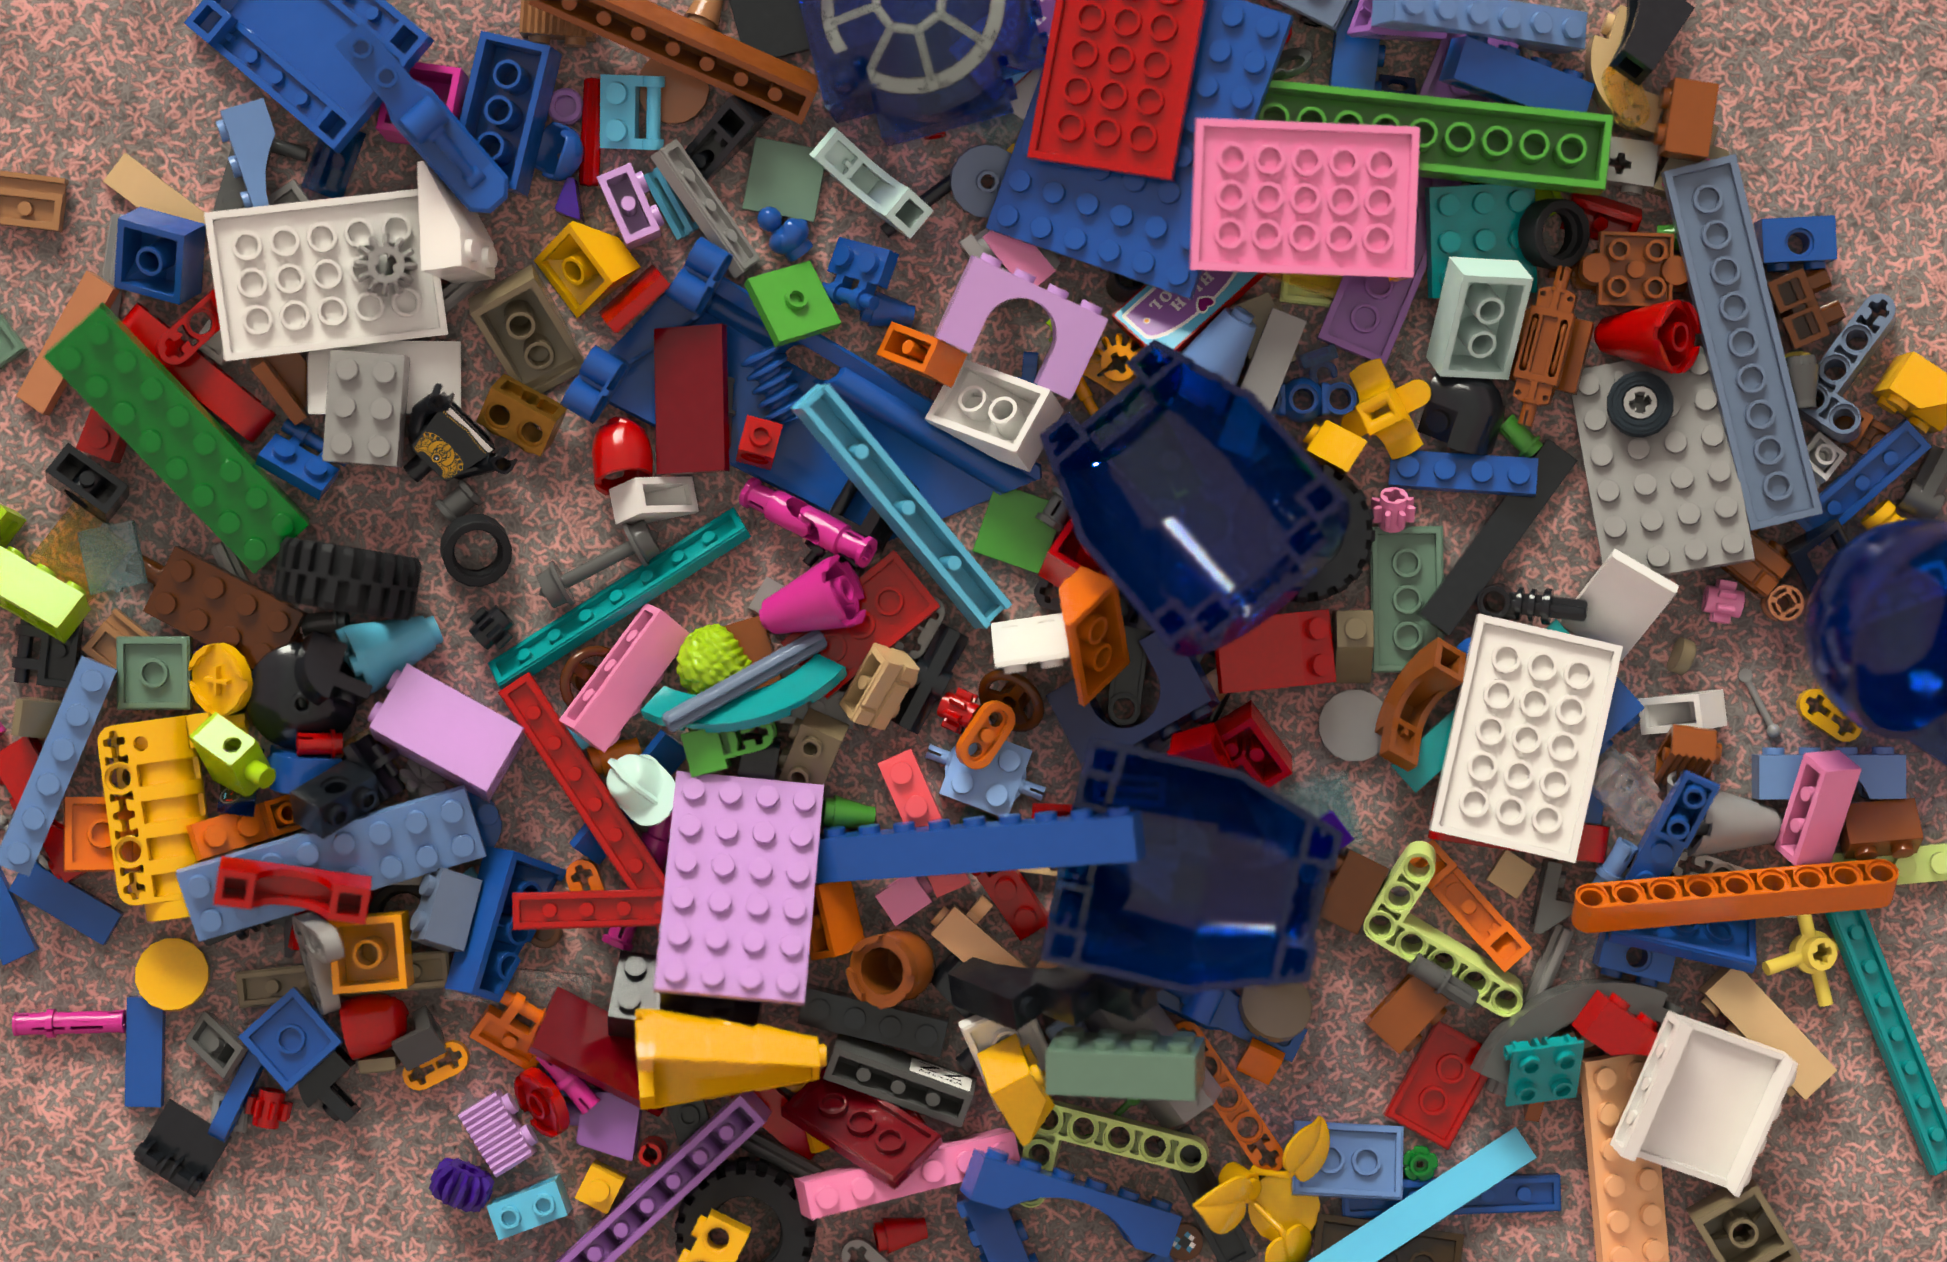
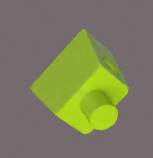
(242, 767)

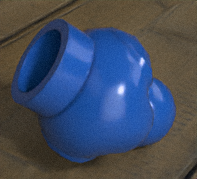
(786, 239)

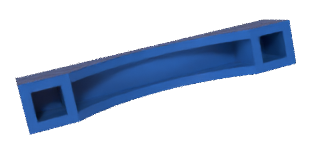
(1006, 1182)

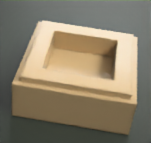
(1511, 873)

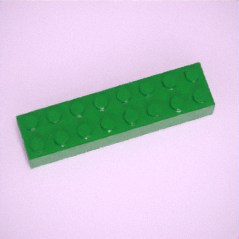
(176, 437)

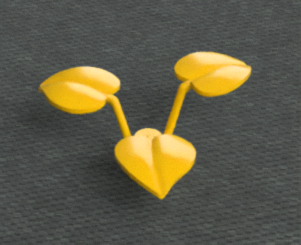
(1225, 1204)

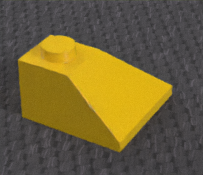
(586, 265)

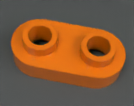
(986, 735)

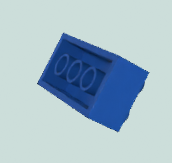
(510, 103)

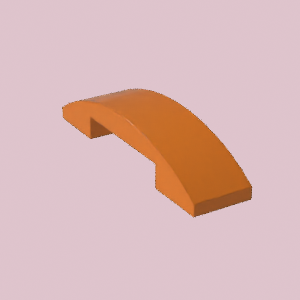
(1474, 911)

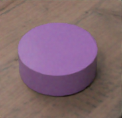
(566, 106)

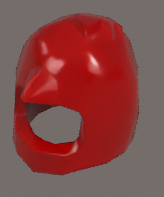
(620, 447)
(372, 1023)

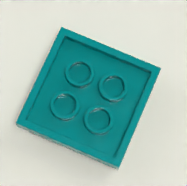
(1474, 224)

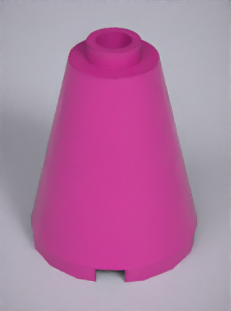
(816, 600)

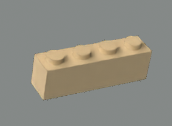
(1760, 1020)

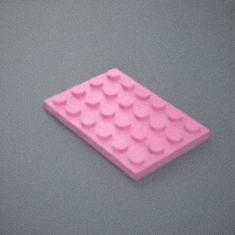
(1304, 198)

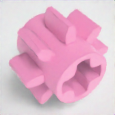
(1393, 509)
(1723, 601)

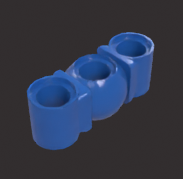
(1320, 402)

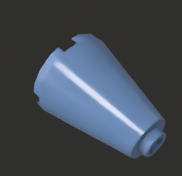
(1224, 343)

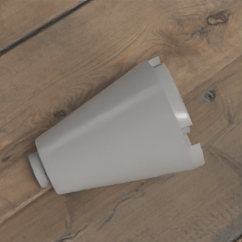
(1734, 825)

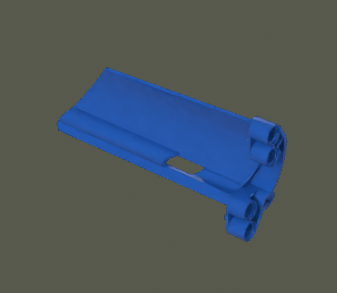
(942, 466)

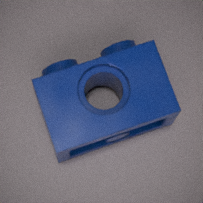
(1815, 232)
(1648, 971)

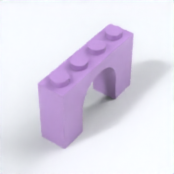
(1074, 326)

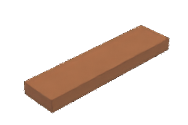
(43, 383)

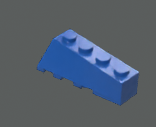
(492, 944)
(995, 1232)

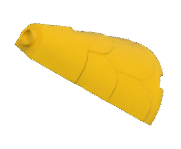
(712, 1058)

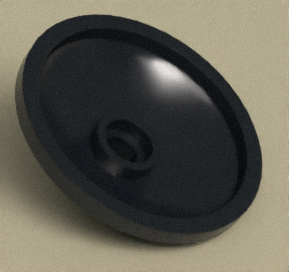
(274, 698)

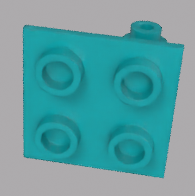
(1543, 1070)

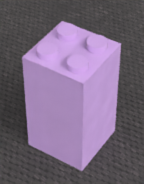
(446, 731)

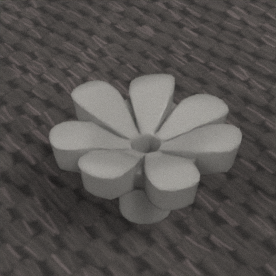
(420, 780)

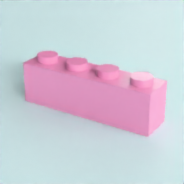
(625, 678)

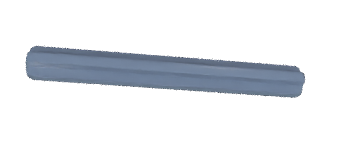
(744, 681)

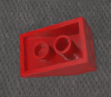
(1279, 654)

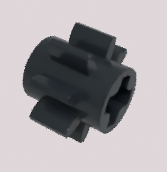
(491, 627)

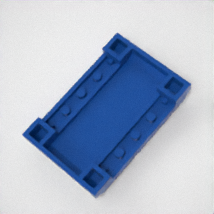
(294, 59)

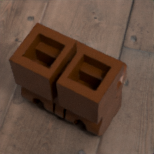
(1798, 307)

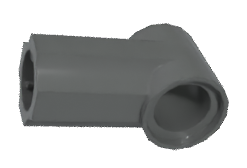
(1925, 490)

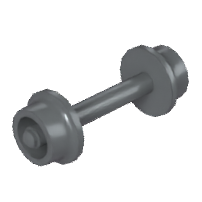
(556, 585)

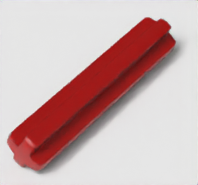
(590, 133)

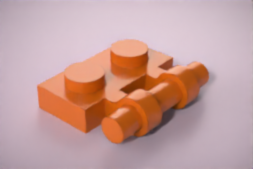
(507, 1035)

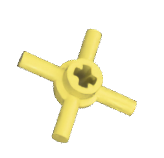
(1812, 954)

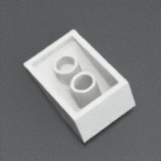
(451, 237)
(996, 414)

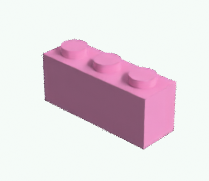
(1817, 807)

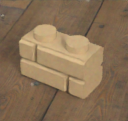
(879, 686)

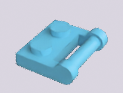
(621, 112)

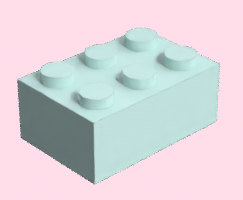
(1479, 318)

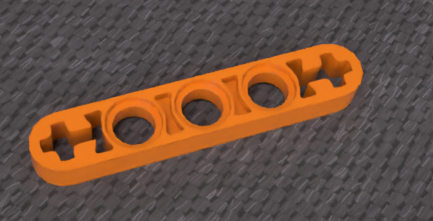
(1240, 1109)

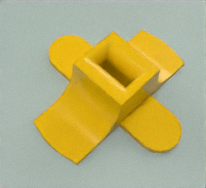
(1385, 409)

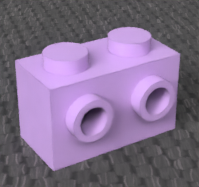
(629, 207)

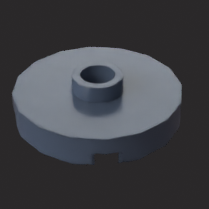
(967, 176)

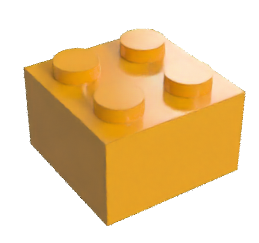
(374, 954)

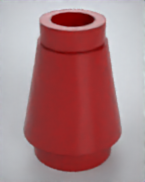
(897, 1233)

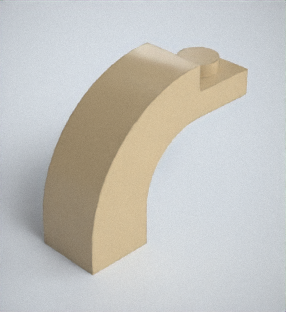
(1598, 57)

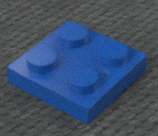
(291, 1039)

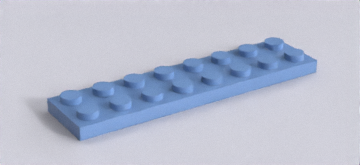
(382, 844)

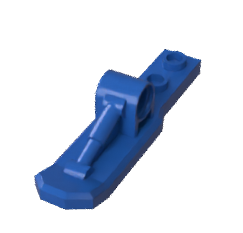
(427, 124)
(1219, 1011)

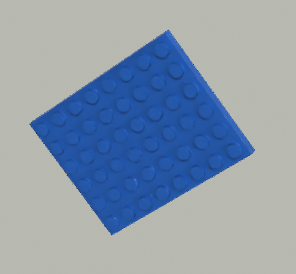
(1133, 221)

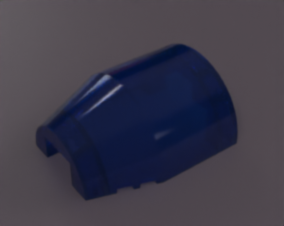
(1195, 501)
(1223, 884)

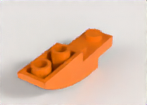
(237, 831)

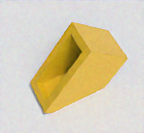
(1333, 445)

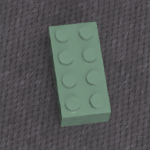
(1125, 1064)

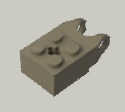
(1760, 1239)

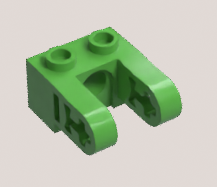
(714, 751)

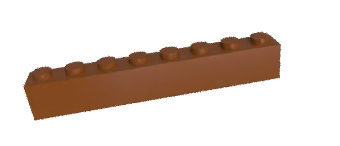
(694, 51)

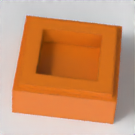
(1260, 1061)

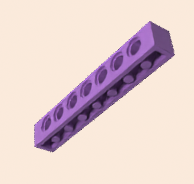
(671, 1181)

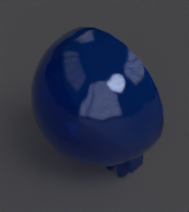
(1882, 628)

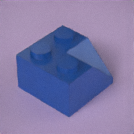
(159, 255)

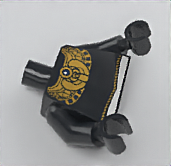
(450, 441)

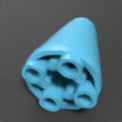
(387, 645)

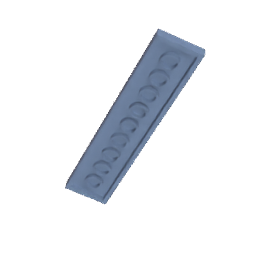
(1742, 341)

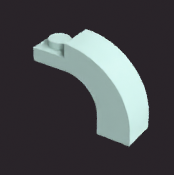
(871, 184)

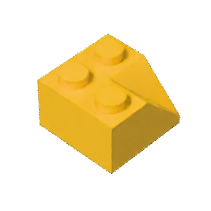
(1916, 391)
(1017, 1086)

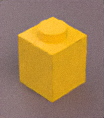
(601, 1186)

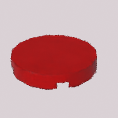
(544, 1101)

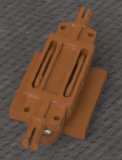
(1630, 270)
(1550, 348)

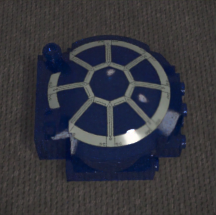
(922, 60)

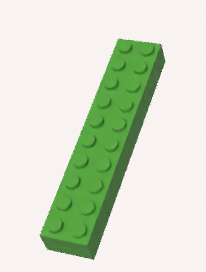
(1466, 136)

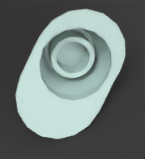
(641, 788)

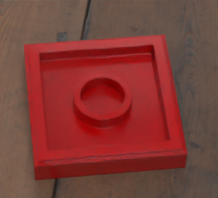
(634, 299)

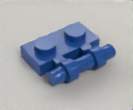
(862, 263)
(295, 464)

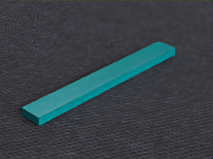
(620, 598)
(1893, 1034)

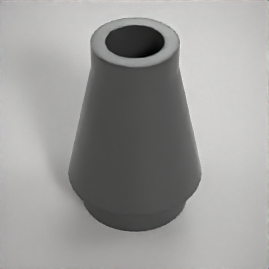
(1804, 379)

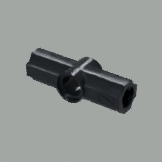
(932, 678)

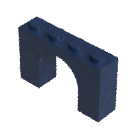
(1183, 698)

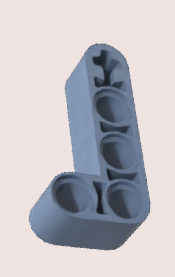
(1852, 363)

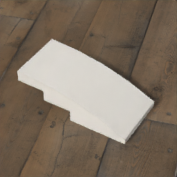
(429, 364)

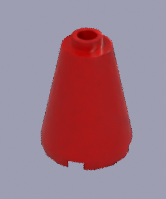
(1653, 336)

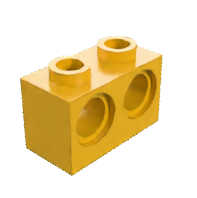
(708, 1251)

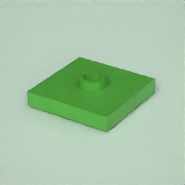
(792, 303)

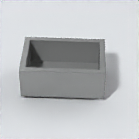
(366, 408)

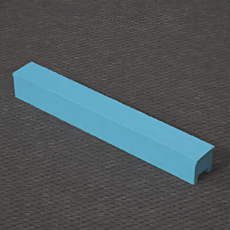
(900, 505)

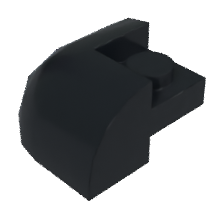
(1463, 413)

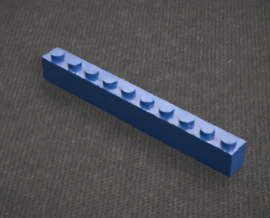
(981, 845)

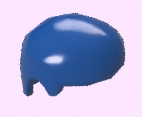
(555, 140)

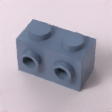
(445, 910)

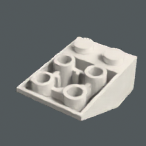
(1029, 641)

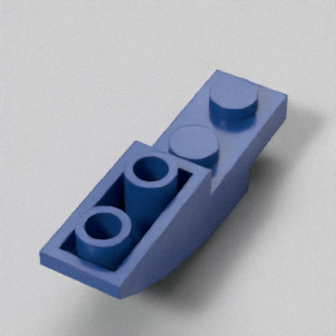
(1673, 827)

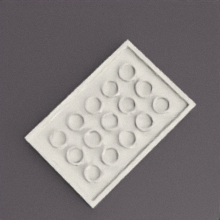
(292, 281)
(1525, 738)

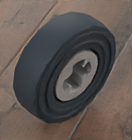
(1624, 393)

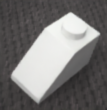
(653, 499)
(1692, 709)

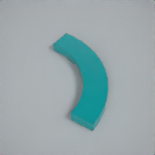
(756, 706)

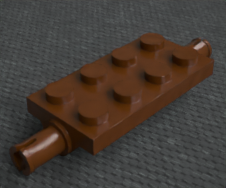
(219, 606)

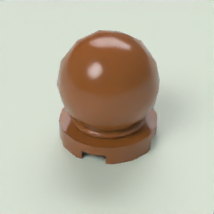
(890, 968)

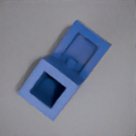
(296, 770)

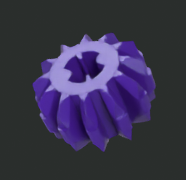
(461, 1185)

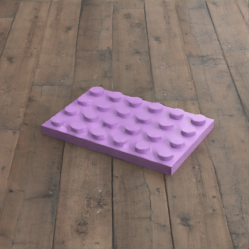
(739, 888)

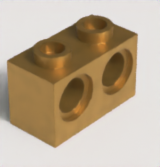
(524, 408)

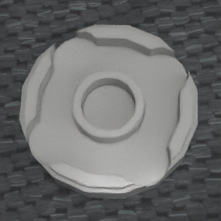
(1349, 725)

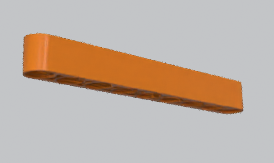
(1734, 895)

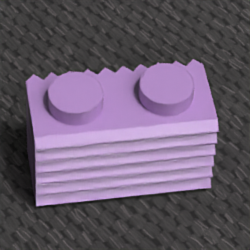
(499, 1132)

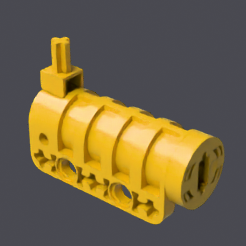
(166, 799)

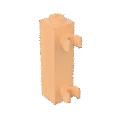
(968, 939)

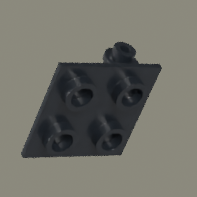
(180, 1148)

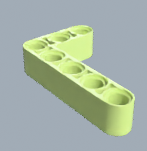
(1433, 940)
(1101, 1140)

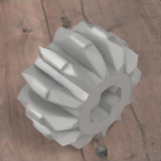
(373, 261)

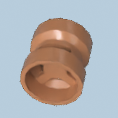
(1775, 603)

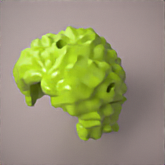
(709, 658)

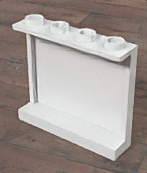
(1704, 1102)

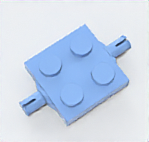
(989, 788)

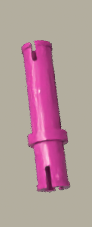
(79, 1022)

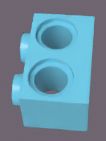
(529, 1207)

